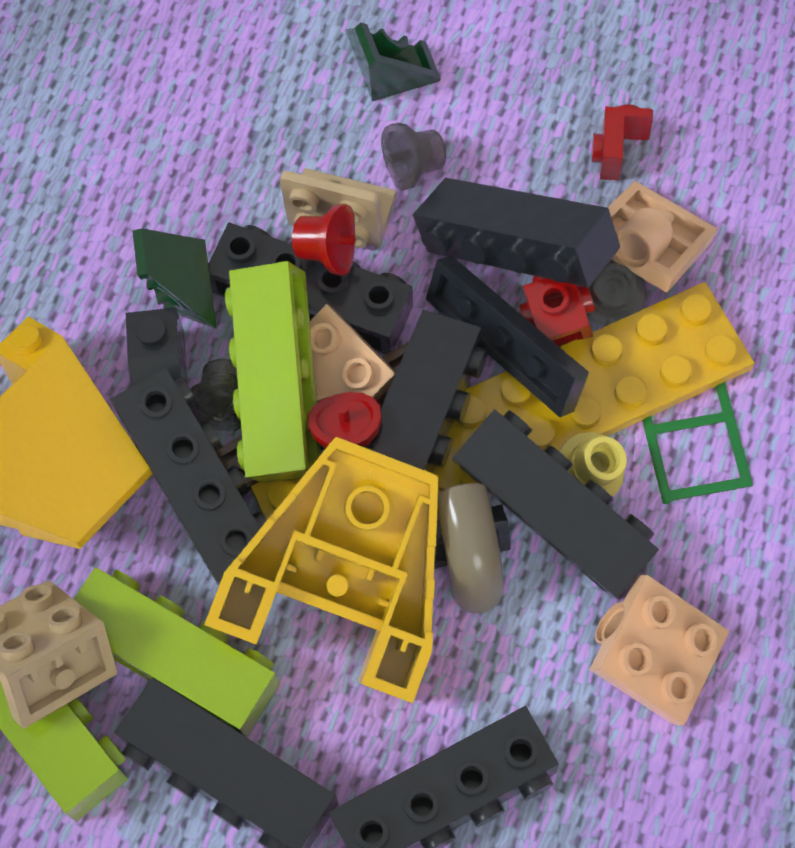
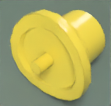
(596, 459)

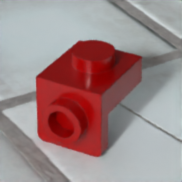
(619, 124)

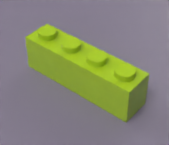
(273, 370)
(186, 658)
(67, 756)

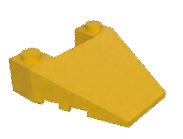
(60, 443)
(355, 545)

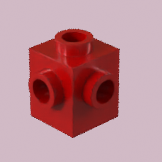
(558, 309)

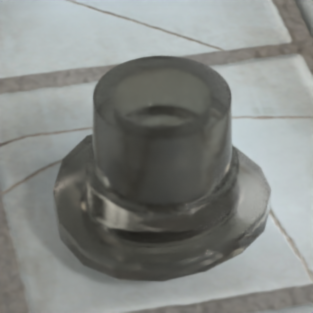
(411, 153)
(616, 294)
(215, 396)

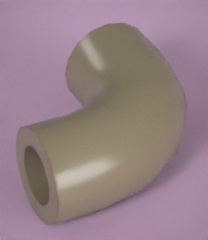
(471, 547)

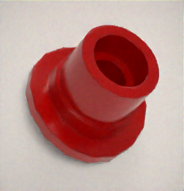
(327, 239)
(345, 416)

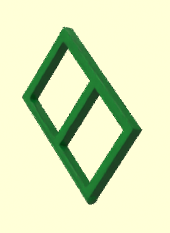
(726, 416)

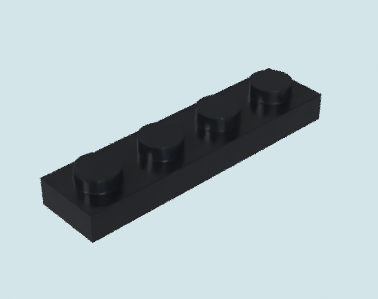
(508, 336)

